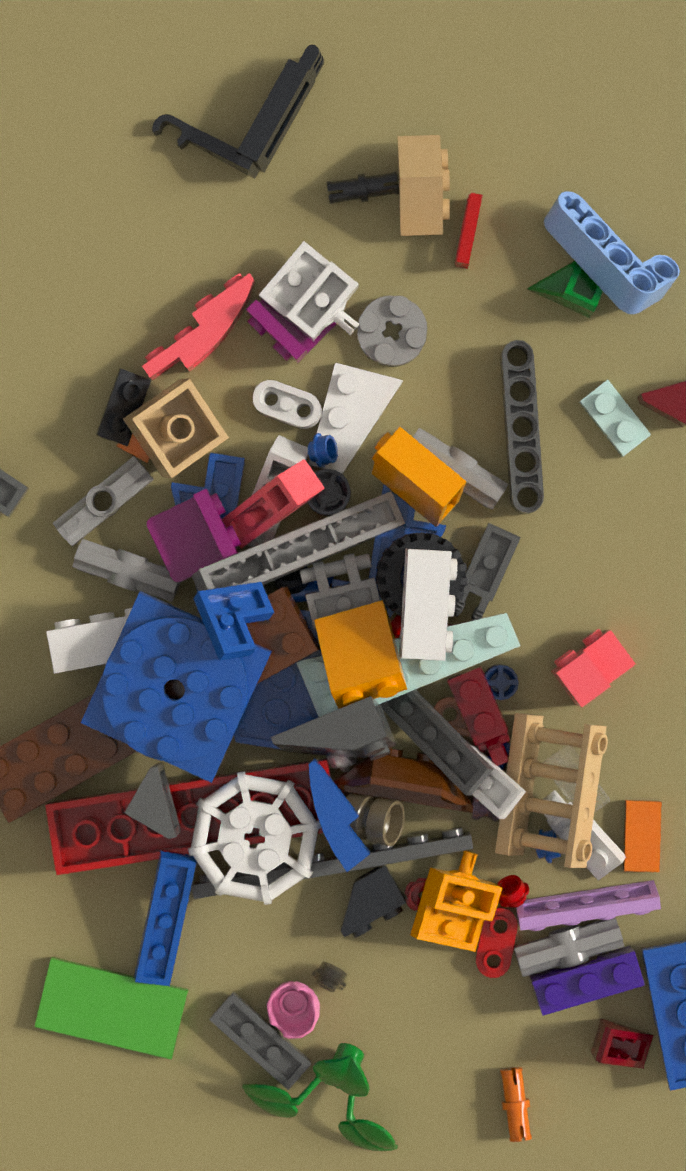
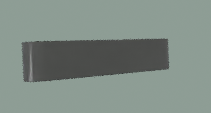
(528, 410)

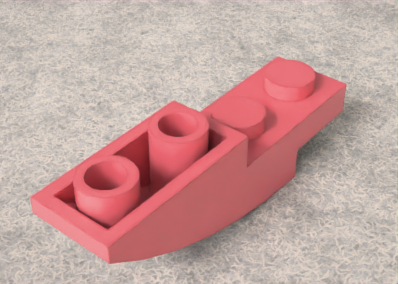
(215, 320)

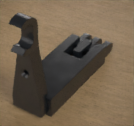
(269, 125)

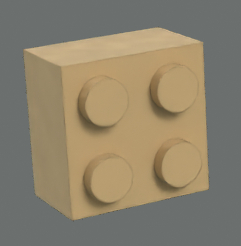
(176, 428)

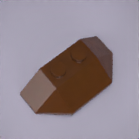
(404, 780)

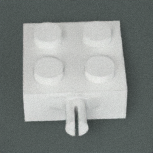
(311, 293)

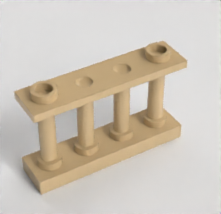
(525, 767)

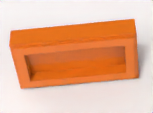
(642, 835)

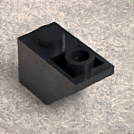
(372, 897)

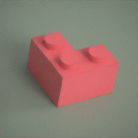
(593, 667)

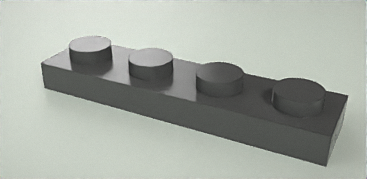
(438, 740)

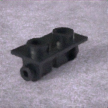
(125, 398)

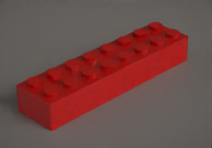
(98, 834)

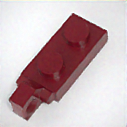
(481, 713)

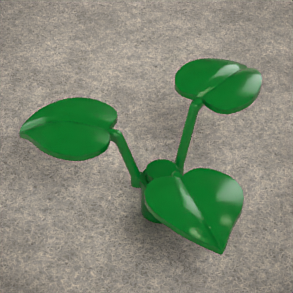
(344, 1074)

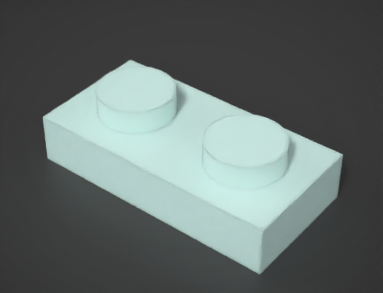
(615, 418)

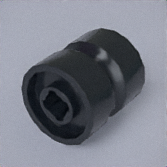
(334, 496)

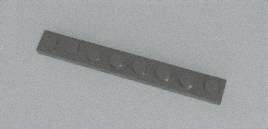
(416, 847)

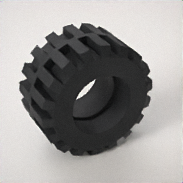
(393, 561)

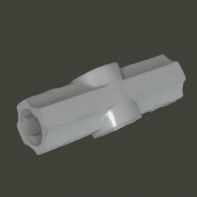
(480, 483)
(85, 516)
(125, 570)
(568, 946)

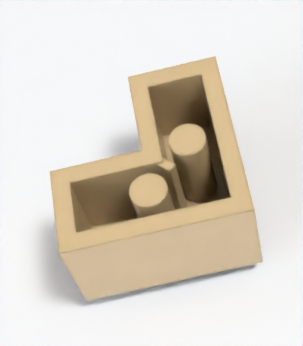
(422, 180)

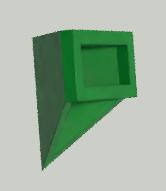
(571, 289)

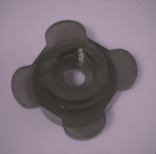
(330, 977)

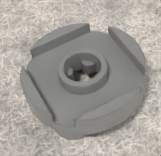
(411, 337)

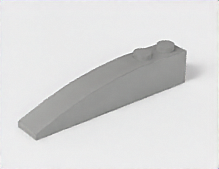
(304, 545)

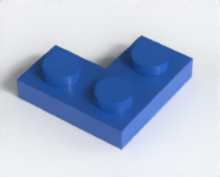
(226, 615)

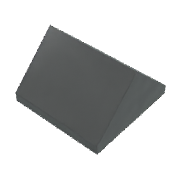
(154, 803)

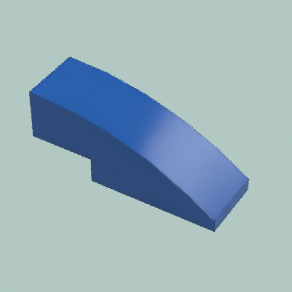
(334, 816)

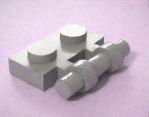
(343, 597)

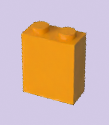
(417, 475)
(360, 654)

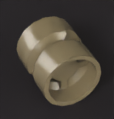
(378, 820)

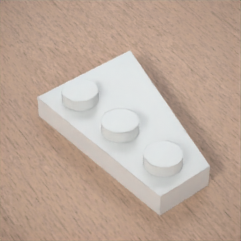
(352, 408)

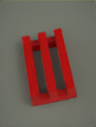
(468, 230)

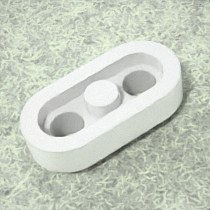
(288, 404)

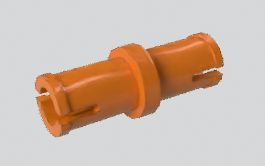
(515, 1104)

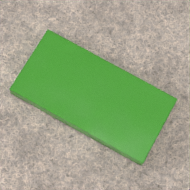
(111, 1008)

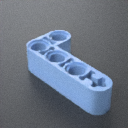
(607, 258)

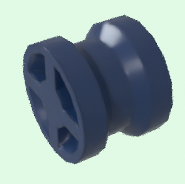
(505, 682)

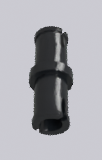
(363, 187)

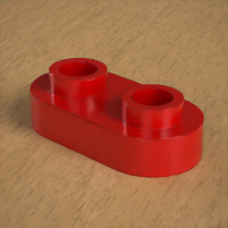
(496, 943)

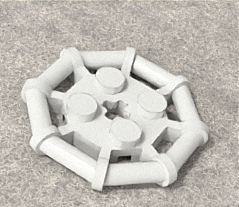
(238, 851)

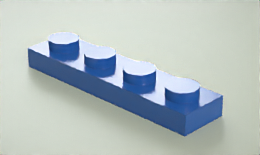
(165, 918)

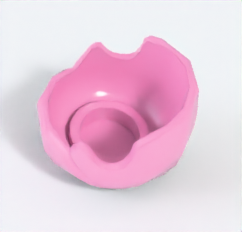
(293, 1009)

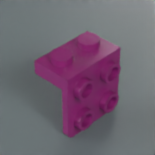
(288, 339)
(193, 535)

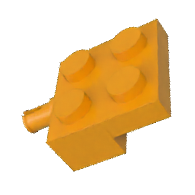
(455, 906)

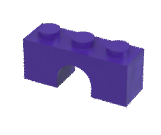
(576, 985)

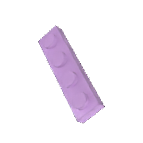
(588, 905)

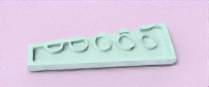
(472, 644)

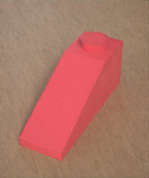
(274, 502)

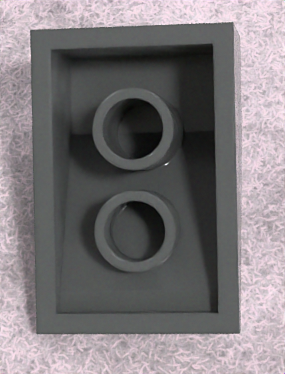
(348, 732)

